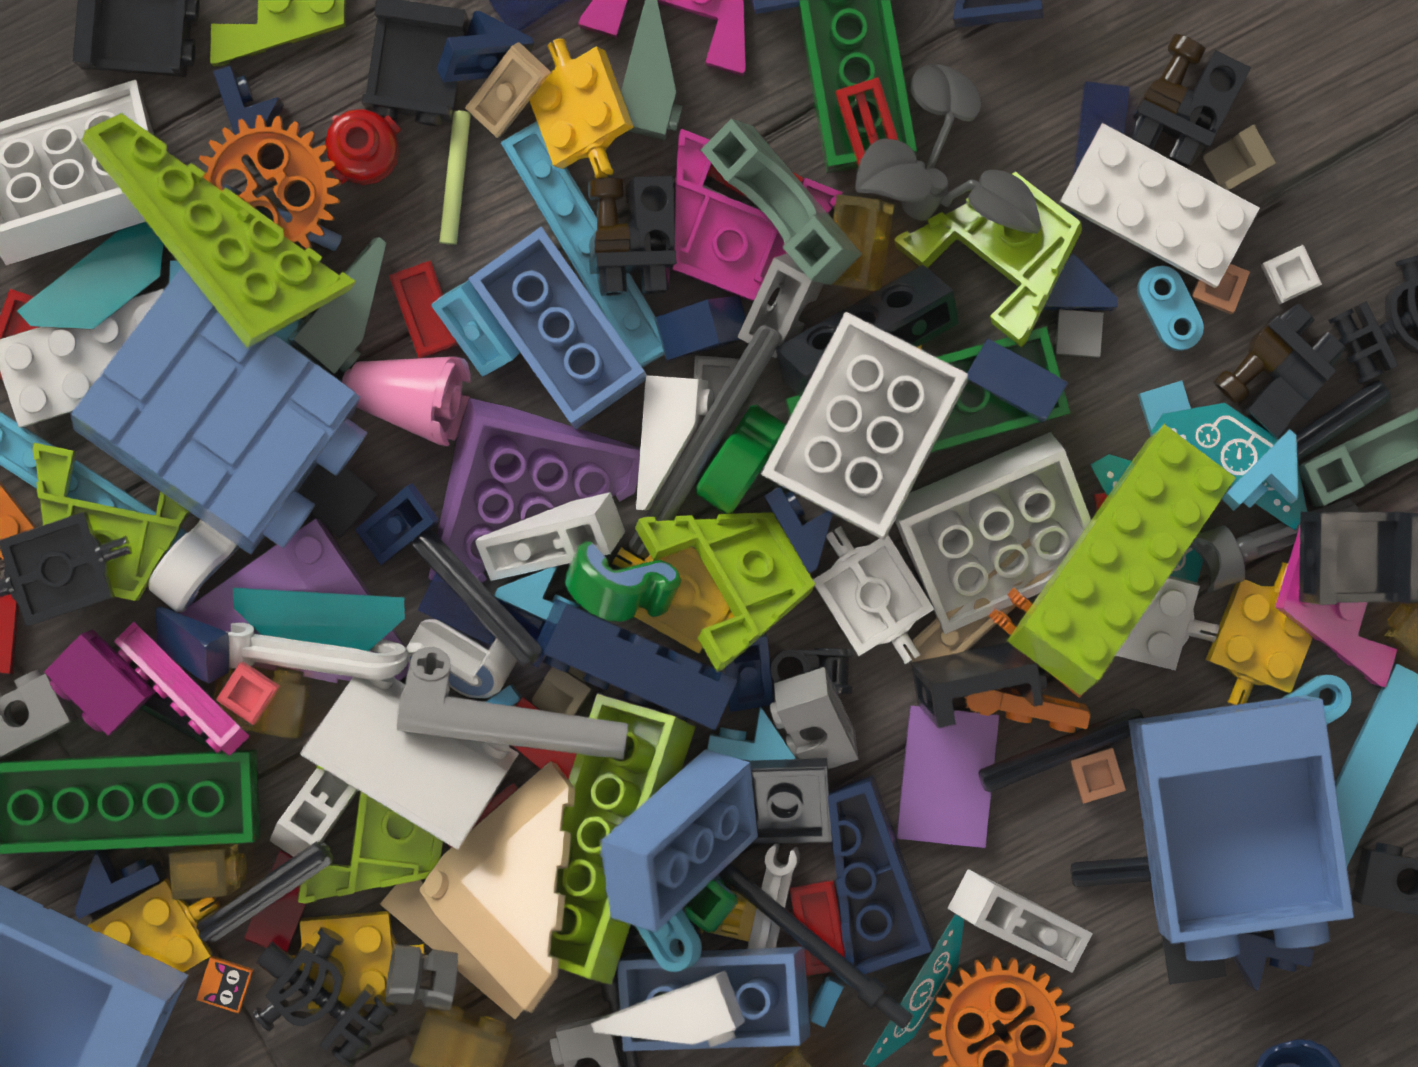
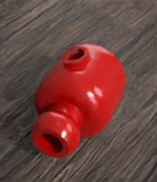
(362, 146)

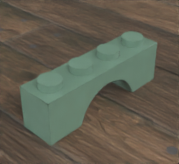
(764, 178)
(1360, 460)

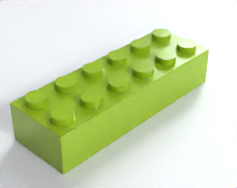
(1121, 560)
(604, 797)

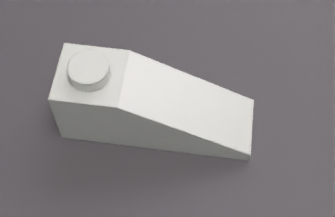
(669, 422)
(551, 537)
(313, 812)
(1019, 921)
(681, 1016)

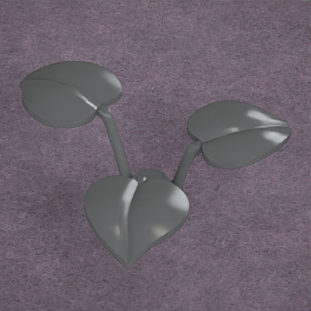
(893, 171)

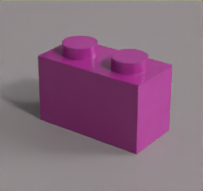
(98, 683)

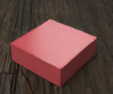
(248, 693)

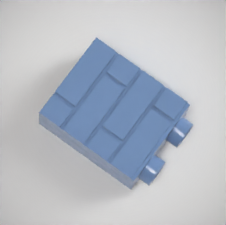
(220, 421)
(1241, 824)
(76, 992)

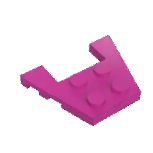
(728, 41)
(721, 237)
(1335, 626)

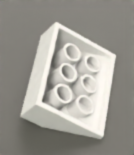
(53, 183)
(865, 425)
(981, 516)
(423, 777)

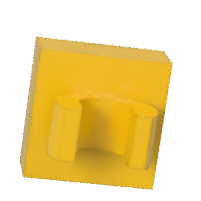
(739, 921)

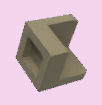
(1238, 159)
(562, 691)

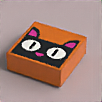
(225, 984)

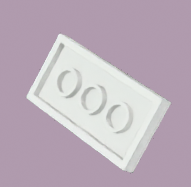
(1159, 205)
(56, 366)

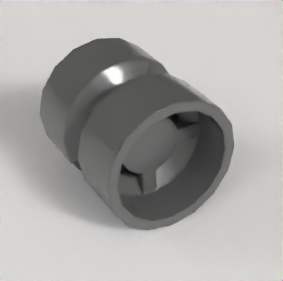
(406, 975)

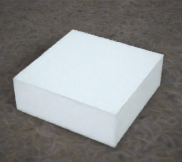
(1291, 274)

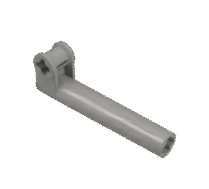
(430, 711)

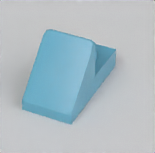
(1277, 467)
(531, 591)
(766, 743)

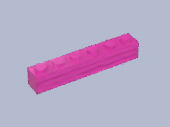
(185, 693)

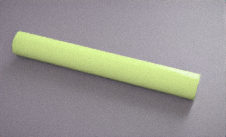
(455, 177)

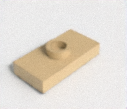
(507, 89)

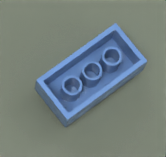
(558, 328)
(679, 840)
(765, 981)

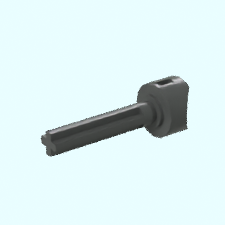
(1227, 555)

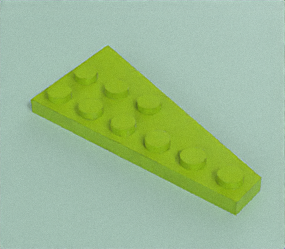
(221, 241)

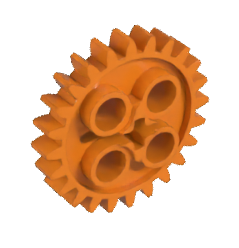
(299, 165)
(977, 995)

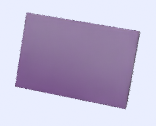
(941, 779)

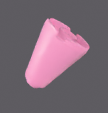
(414, 394)

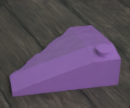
(520, 466)
(306, 564)

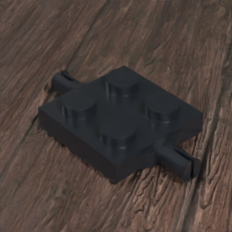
(58, 568)

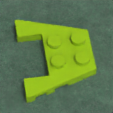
(276, 25)
(1023, 257)
(148, 534)
(749, 565)
(384, 854)

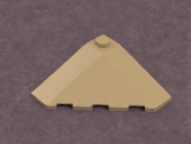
(503, 884)

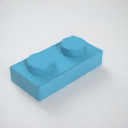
(475, 328)

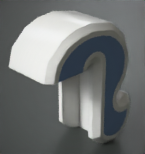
(190, 565)
(474, 668)

